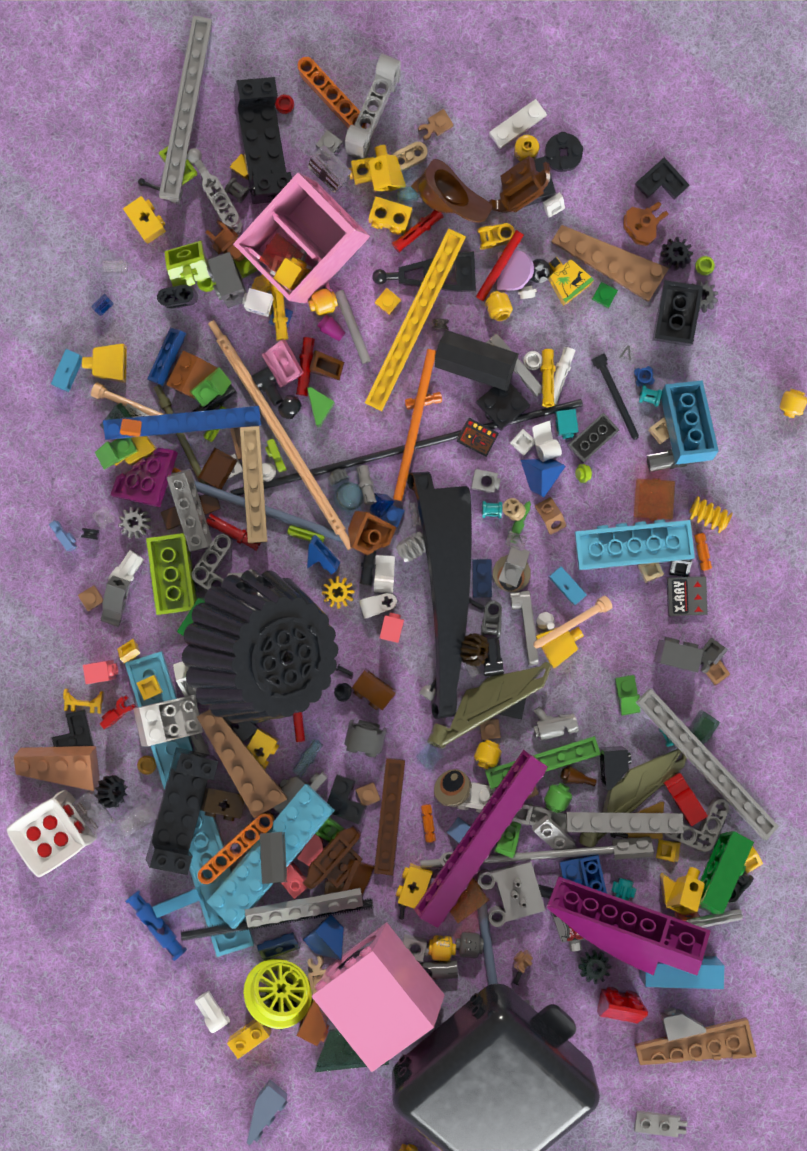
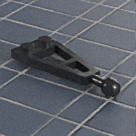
(464, 274)

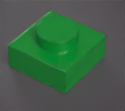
(604, 295)

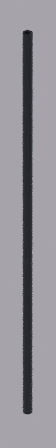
(400, 449)

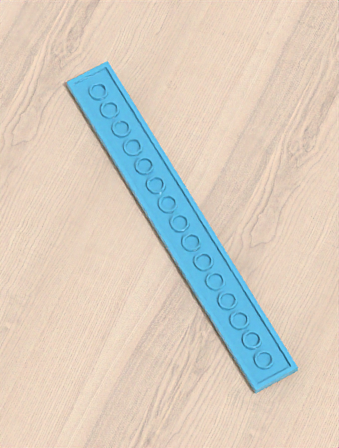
(206, 837)

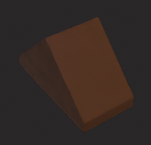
(326, 366)

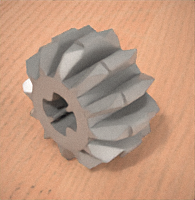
(136, 528)
(411, 547)

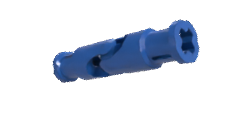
(147, 916)

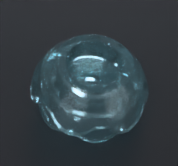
(407, 194)

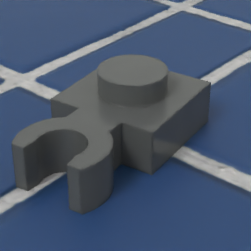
(337, 476)
(712, 652)

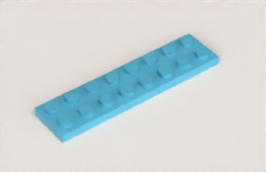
(244, 884)

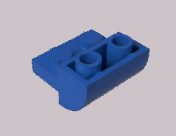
(584, 871)

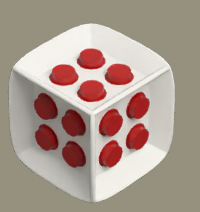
(50, 834)

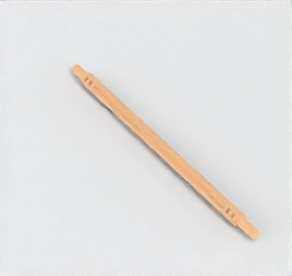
(280, 434)

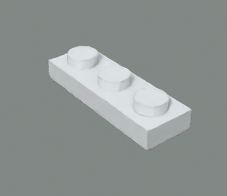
(517, 124)

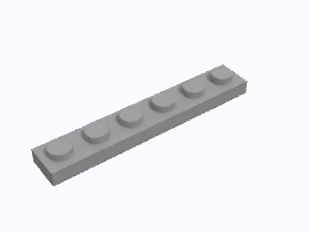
(624, 822)
(303, 907)

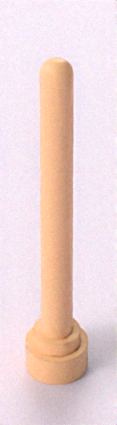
(99, 391)
(602, 605)

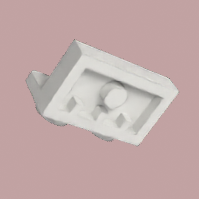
(478, 797)

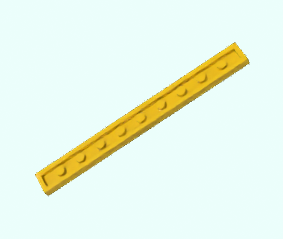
(415, 319)

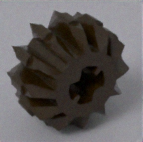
(474, 649)

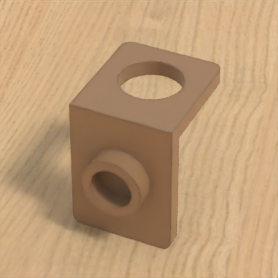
(550, 513)

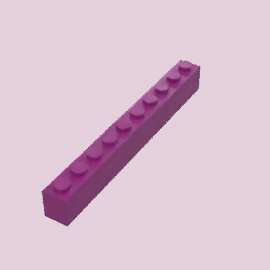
(480, 839)

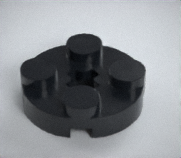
(561, 141)

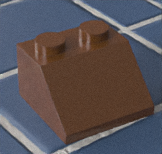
(373, 690)

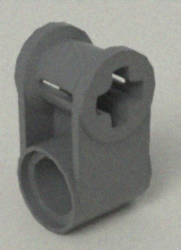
(491, 620)

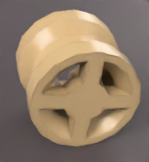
(509, 509)

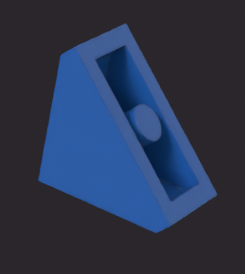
(541, 474)
(326, 938)

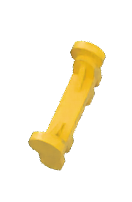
(70, 700)

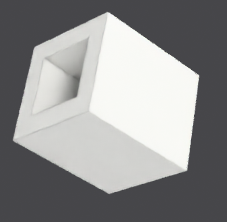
(258, 302)

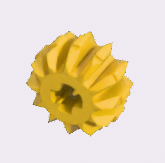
(340, 598)

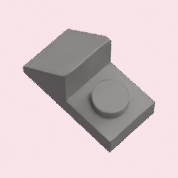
(514, 566)

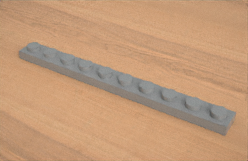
(185, 108)
(707, 764)

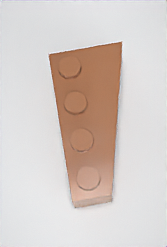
(60, 765)

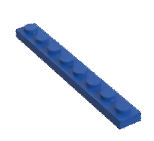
(187, 422)

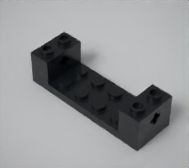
(261, 138)
(180, 811)

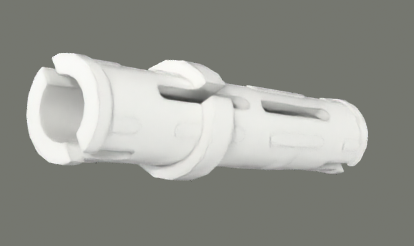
(562, 371)

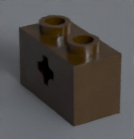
(233, 802)

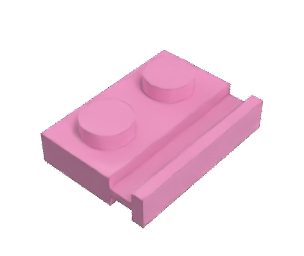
(282, 363)

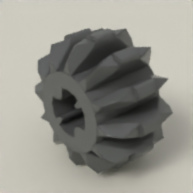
(710, 295)

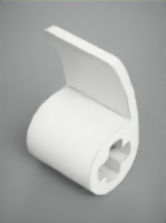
(546, 446)
(384, 574)

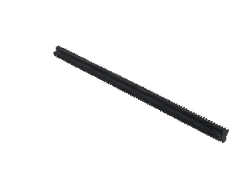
(221, 929)

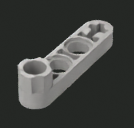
(526, 377)
(522, 601)

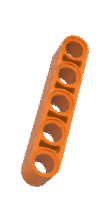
(326, 89)
(227, 851)

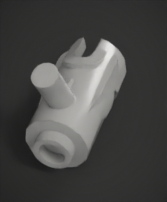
(553, 727)

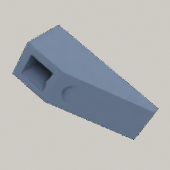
(268, 1102)

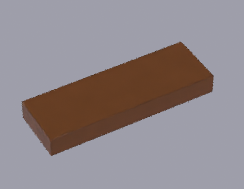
(171, 516)

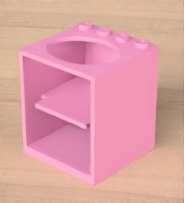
(311, 221)
(379, 998)

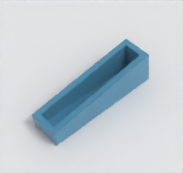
(177, 902)

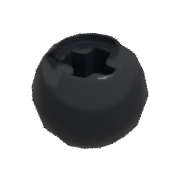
(541, 271)
(289, 407)

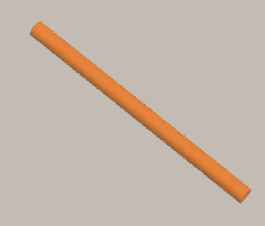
(414, 425)

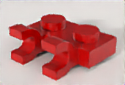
(113, 715)

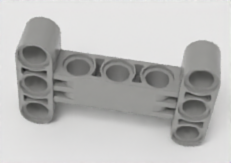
(387, 75)

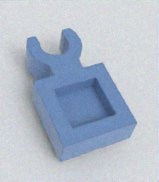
(65, 538)

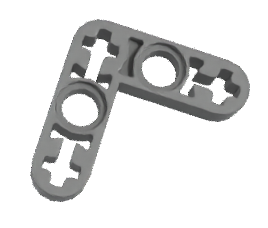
(703, 832)

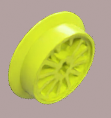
(267, 1015)

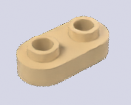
(409, 157)

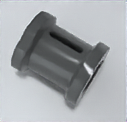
(230, 188)

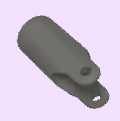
(442, 969)

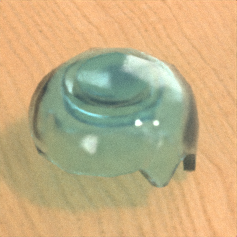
(348, 497)

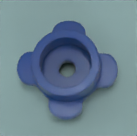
(644, 371)

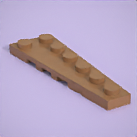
(621, 266)
(250, 778)
(719, 1041)

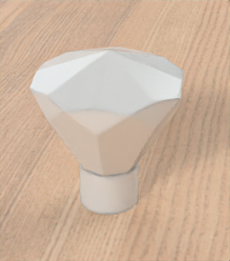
(545, 621)

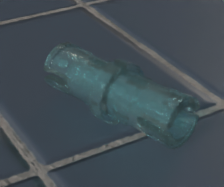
(307, 757)

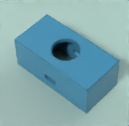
(63, 377)
(573, 591)

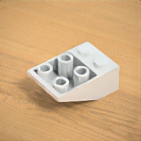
(167, 720)

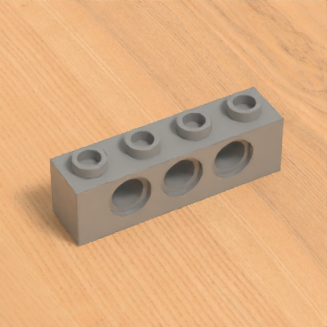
(189, 510)

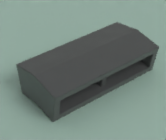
(273, 857)

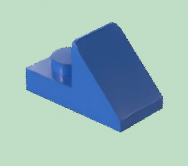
(319, 552)

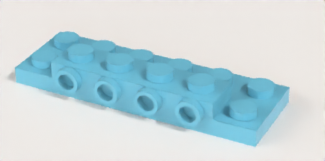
(634, 544)

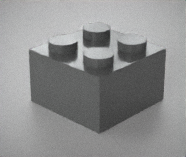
(678, 655)

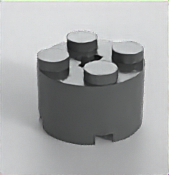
(365, 738)

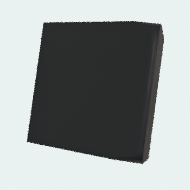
(680, 568)

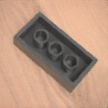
(593, 438)

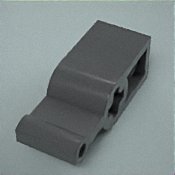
(115, 600)

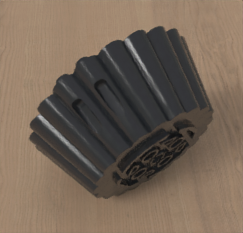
(241, 643)

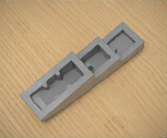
(531, 814)

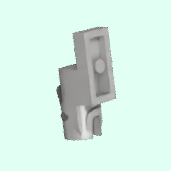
(294, 784)

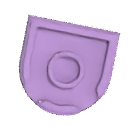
(516, 272)

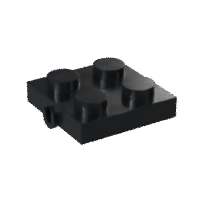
(503, 405)

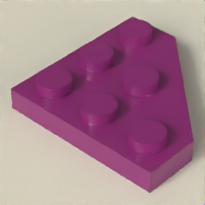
(146, 479)

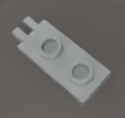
(553, 834)
(659, 1124)

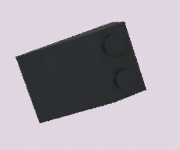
(677, 313)

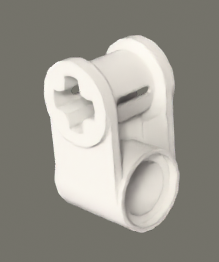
(374, 605)

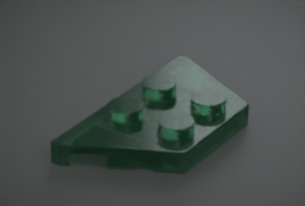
(338, 1054)

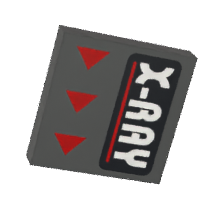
(687, 596)

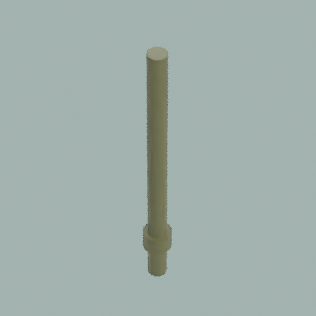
(166, 404)

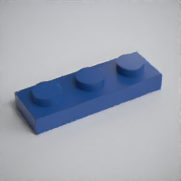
(166, 356)

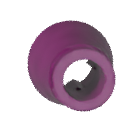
(331, 328)

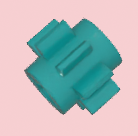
(624, 889)

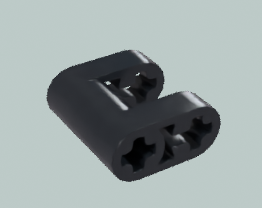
(179, 292)

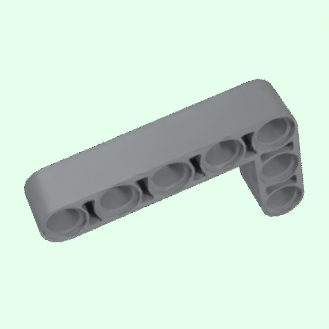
(210, 569)

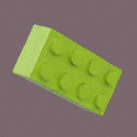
(171, 573)

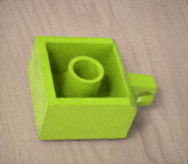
(187, 264)

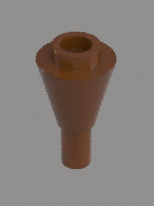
(573, 776)

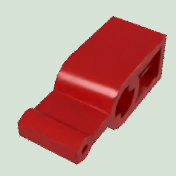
(685, 799)

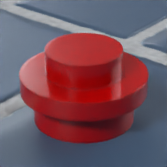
(284, 104)

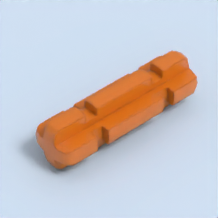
(435, 398)
(703, 552)
(428, 823)

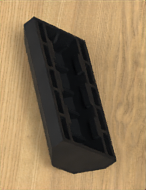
(475, 360)

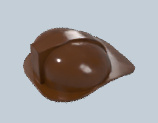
(448, 194)

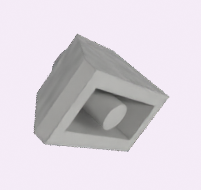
(679, 1024)

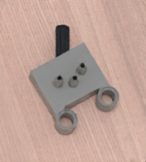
(518, 891)

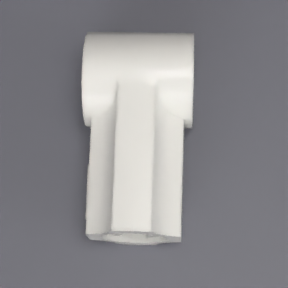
(128, 566)
(213, 1014)

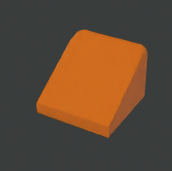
(131, 427)

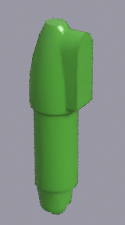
(518, 525)

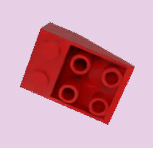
(621, 1005)

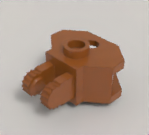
(644, 222)
(224, 241)

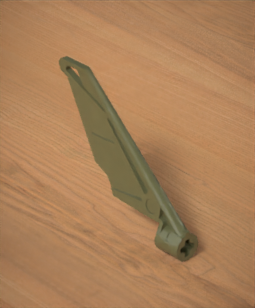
(488, 700)
(637, 787)

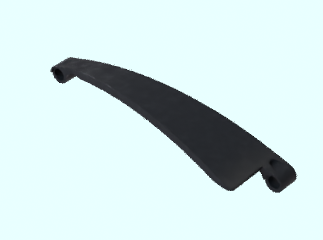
(448, 546)

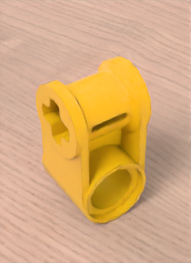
(494, 235)

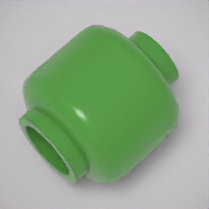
(558, 798)

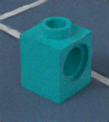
(566, 423)

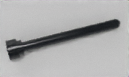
(601, 362)

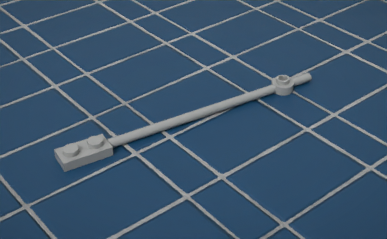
(621, 849)

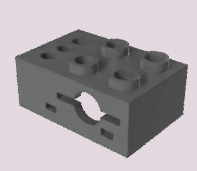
(227, 278)

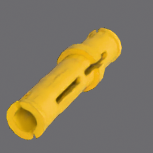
(279, 314)
(548, 369)

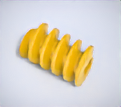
(709, 514)

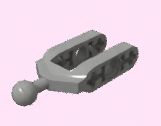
(212, 182)

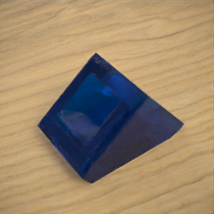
(102, 305)
(383, 503)

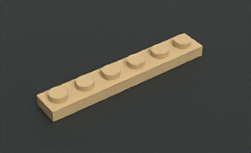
(253, 484)

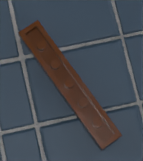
(389, 816)

